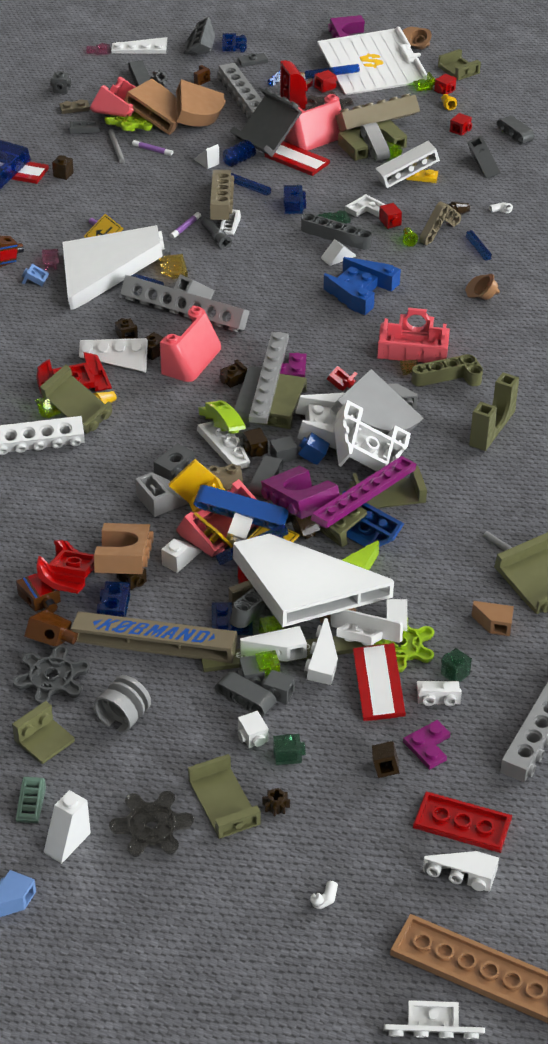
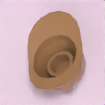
(418, 37)
(483, 287)

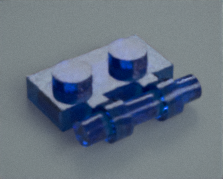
(232, 42)

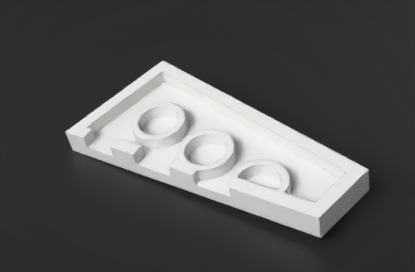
(118, 352)

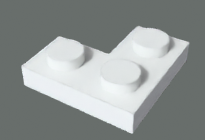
(364, 204)

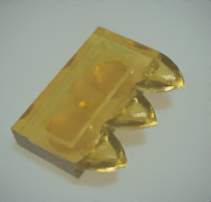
(173, 265)

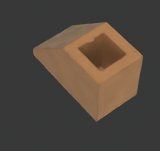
(493, 617)

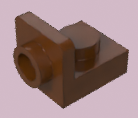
(202, 76)

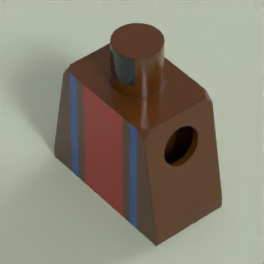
(9, 250)
(37, 593)

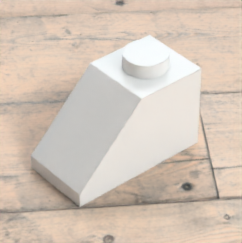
(178, 554)

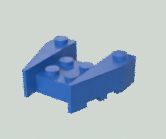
(359, 280)

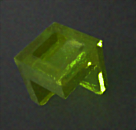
(45, 408)

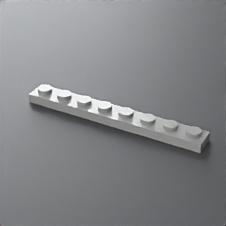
(268, 378)

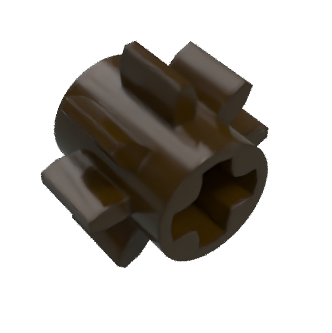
(276, 801)

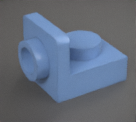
(35, 274)

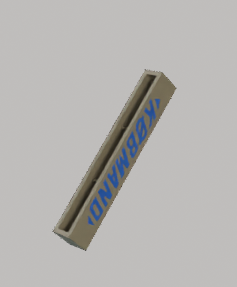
(156, 637)

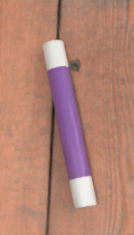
(152, 147)
(185, 225)

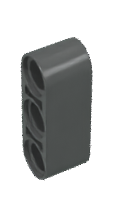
(515, 129)
(268, 468)
(247, 609)
(246, 693)

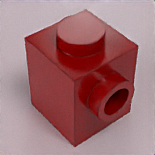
(325, 81)
(445, 84)
(460, 124)
(390, 215)

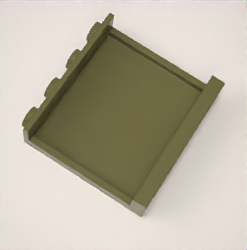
(527, 571)

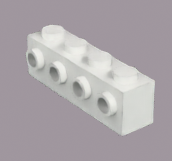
(407, 164)

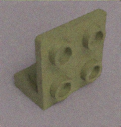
(338, 530)
(41, 734)

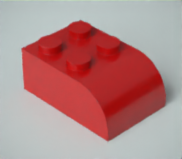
(292, 84)

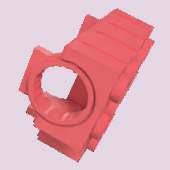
(413, 343)

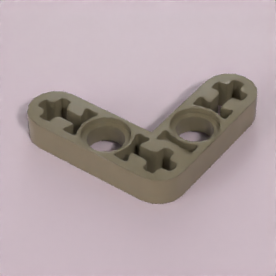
(441, 213)

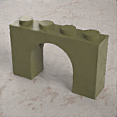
(354, 145)
(490, 419)

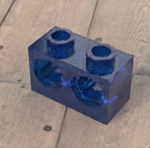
(114, 599)

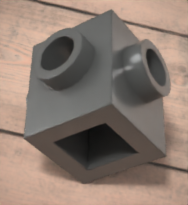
(60, 82)

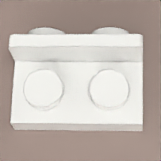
(438, 692)

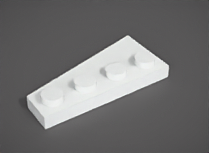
(147, 46)
(224, 444)

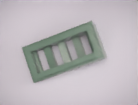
(31, 786)

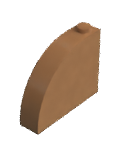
(154, 104)
(197, 104)

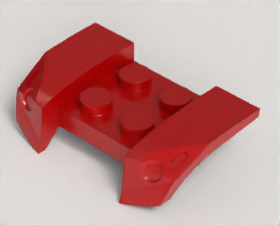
(89, 374)
(67, 569)

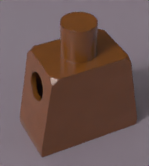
(50, 629)

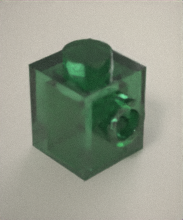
(455, 665)
(288, 749)

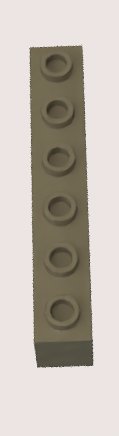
(221, 195)

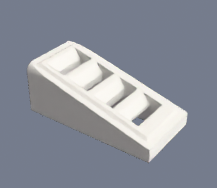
(236, 216)

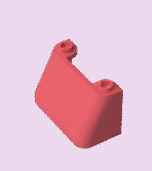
(112, 101)
(316, 125)
(190, 354)
(192, 528)

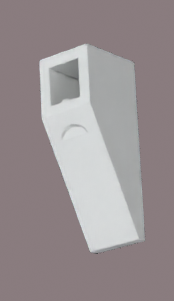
(287, 643)
(324, 660)
(478, 865)

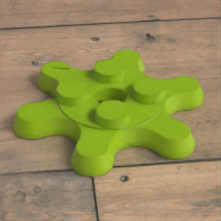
(130, 122)
(412, 646)

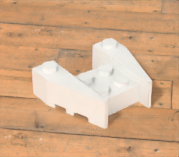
(318, 416)
(364, 442)

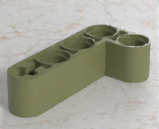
(448, 369)

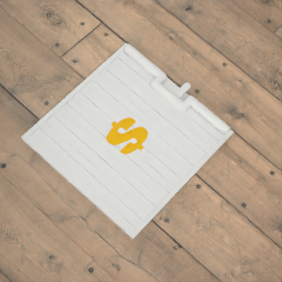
(383, 60)

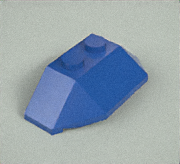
(374, 527)

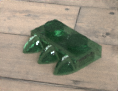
(340, 216)

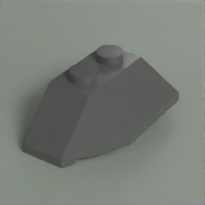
(201, 38)

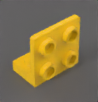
(190, 479)

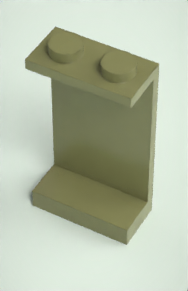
(75, 399)
(285, 400)
(403, 492)
(222, 797)

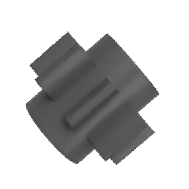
(162, 76)

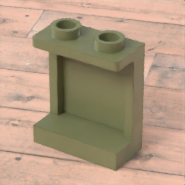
(457, 66)

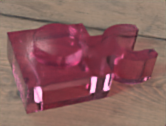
(101, 49)
(50, 258)

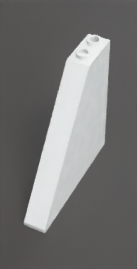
(104, 260)
(303, 582)

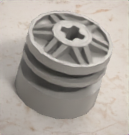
(122, 701)

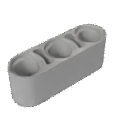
(376, 143)

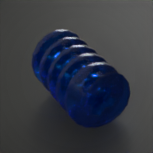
(239, 153)

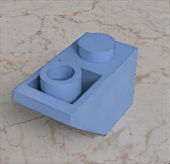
(15, 892)

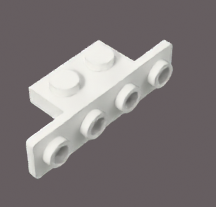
(365, 627)
(433, 1017)

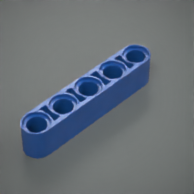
(229, 503)

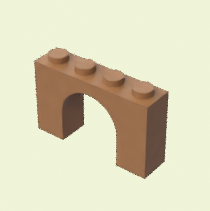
(123, 548)

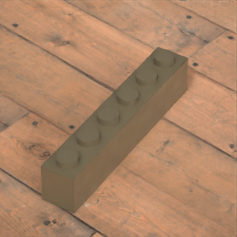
(379, 112)

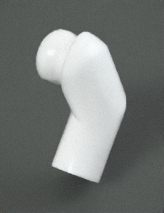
(502, 207)
(326, 899)

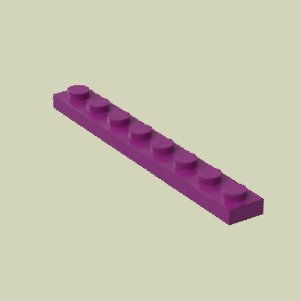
(363, 492)

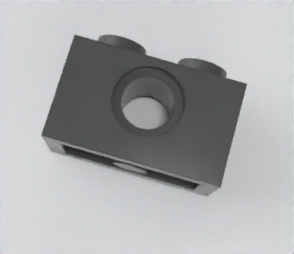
(173, 461)

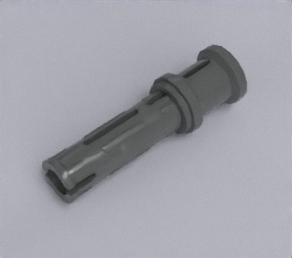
(218, 234)

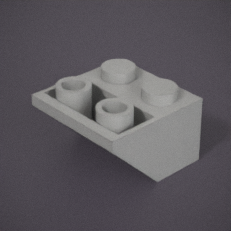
(157, 495)

